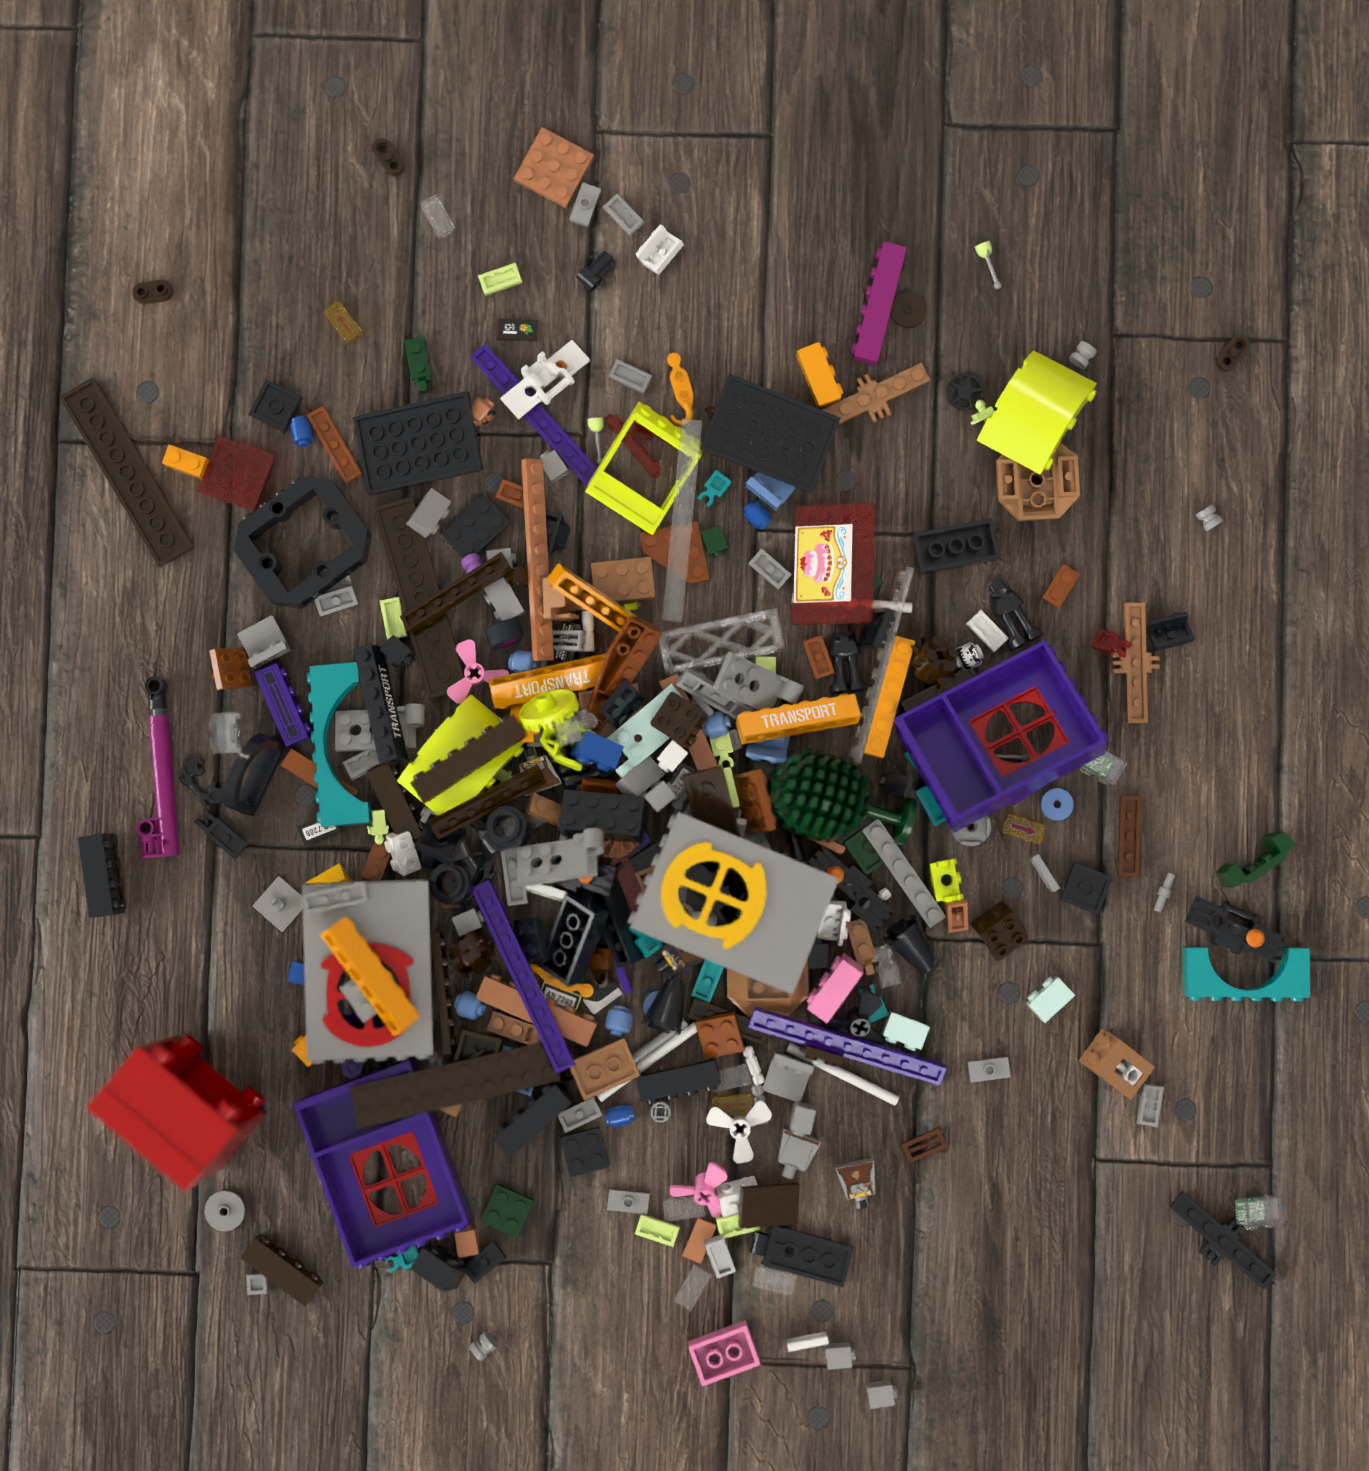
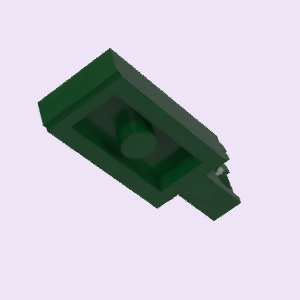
(418, 362)

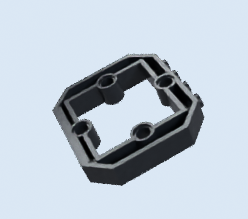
(291, 499)

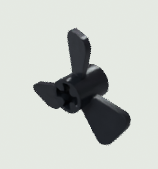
(858, 1020)

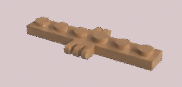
(873, 395)
(1136, 663)

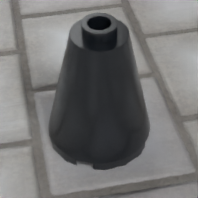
(911, 943)
(667, 1007)

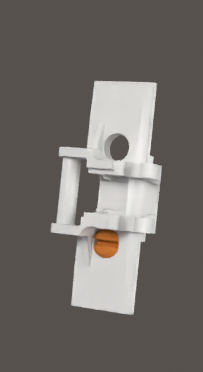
(541, 374)

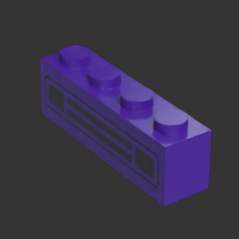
(283, 705)

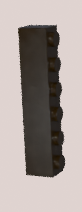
(469, 758)

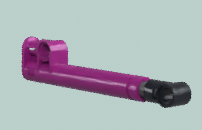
(163, 837)

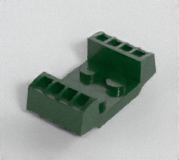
(1278, 845)

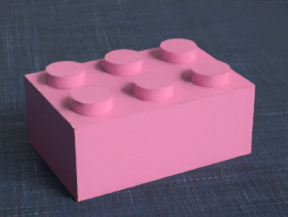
(834, 987)
(724, 1353)

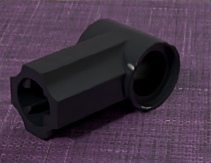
(592, 274)

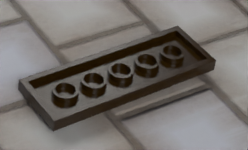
(712, 804)

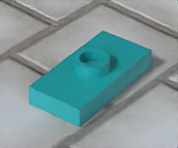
(930, 806)

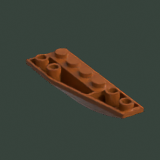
(623, 662)

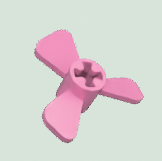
(460, 690)
(704, 1188)

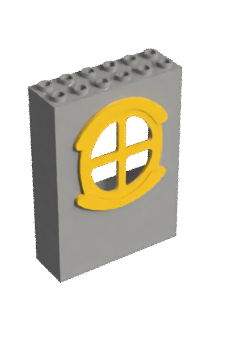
(776, 920)

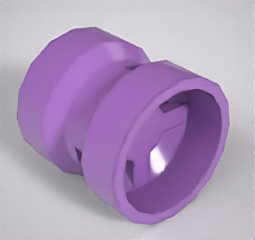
(471, 562)

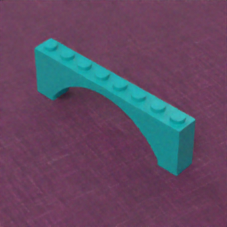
(328, 689)

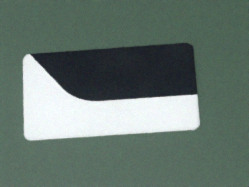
(602, 997)

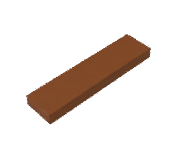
(334, 444)
(305, 768)

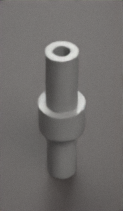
(1164, 892)

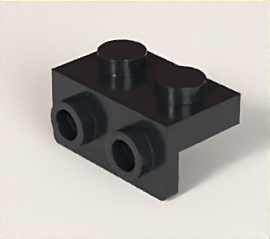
(1169, 631)

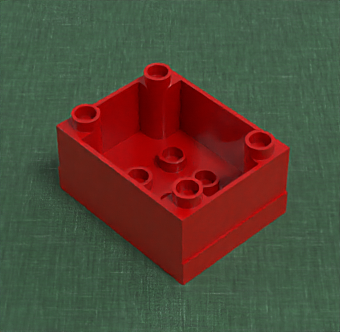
(178, 1110)

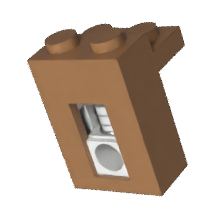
(1106, 1055)

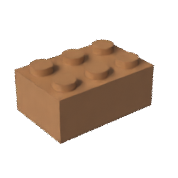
(625, 579)

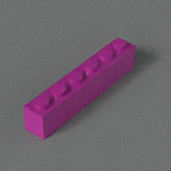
(879, 304)

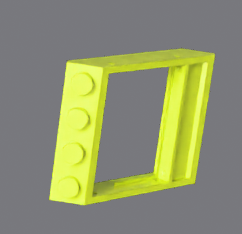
(619, 496)

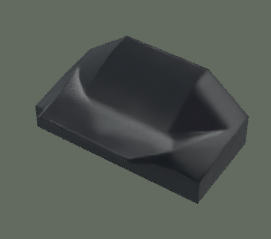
(556, 531)

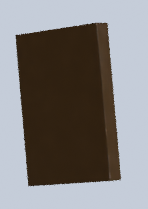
(768, 1205)

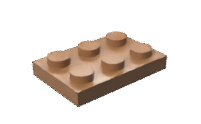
(604, 1068)

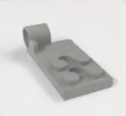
(768, 686)
(410, 716)
(577, 855)

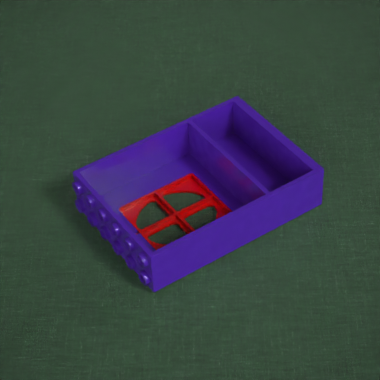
(958, 763)
(340, 1159)

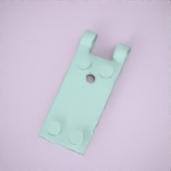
(641, 725)

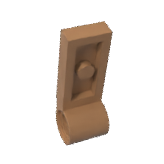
(513, 1028)

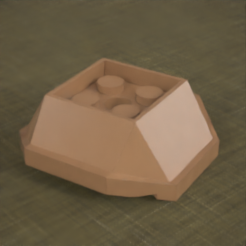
(1045, 501)
(749, 993)

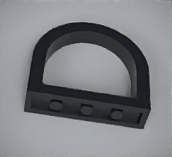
(270, 753)

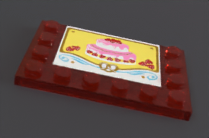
(833, 564)

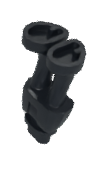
(1005, 602)
(845, 646)
(572, 781)

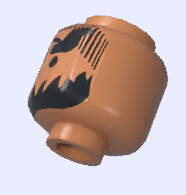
(483, 411)

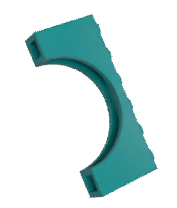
(1289, 981)

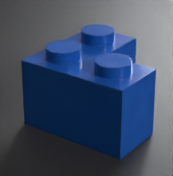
(597, 750)

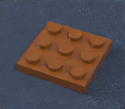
(754, 801)

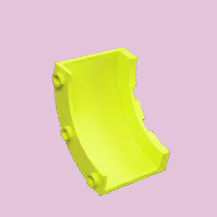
(1036, 411)
(467, 722)

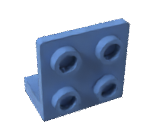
(769, 490)
(772, 750)

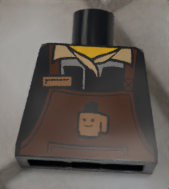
(676, 959)

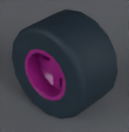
(504, 633)

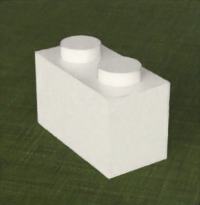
(671, 757)

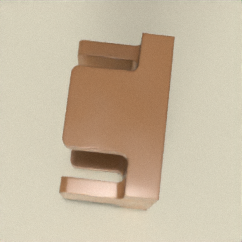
(557, 605)

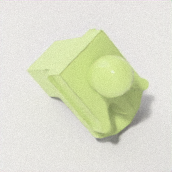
(983, 413)
(378, 826)

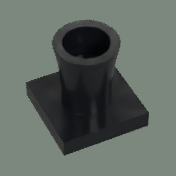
(434, 851)

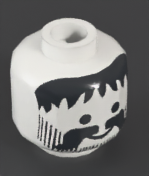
(969, 656)

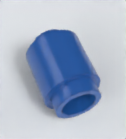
(301, 431)
(757, 515)
(619, 1115)

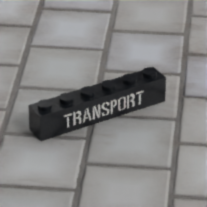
(381, 705)

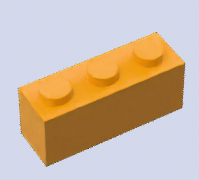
(819, 375)

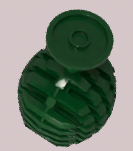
(830, 798)

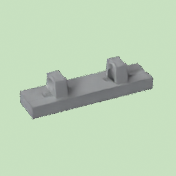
(691, 681)

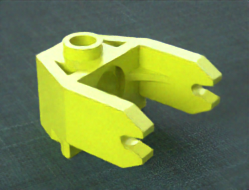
(554, 749)
(945, 893)

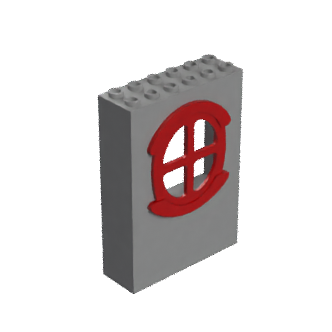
(399, 933)

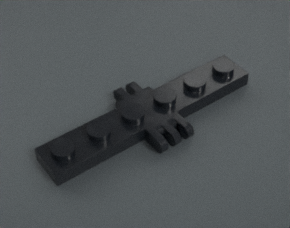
(1222, 1240)

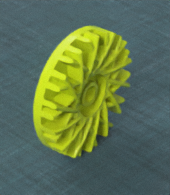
(548, 708)

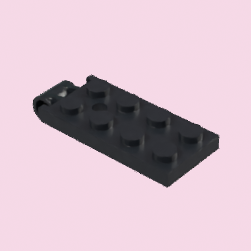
(811, 1254)

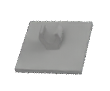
(280, 904)

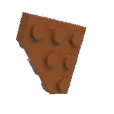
(658, 545)

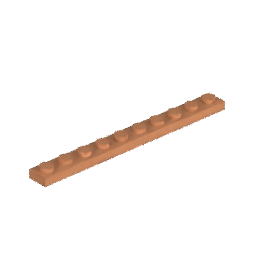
(537, 557)

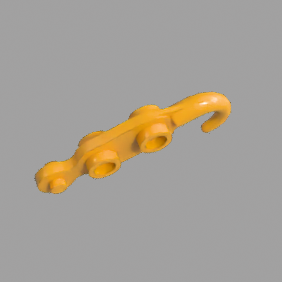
(681, 387)
(586, 990)

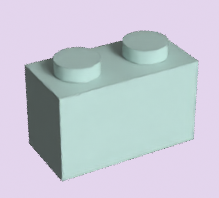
(1049, 998)
(905, 1030)

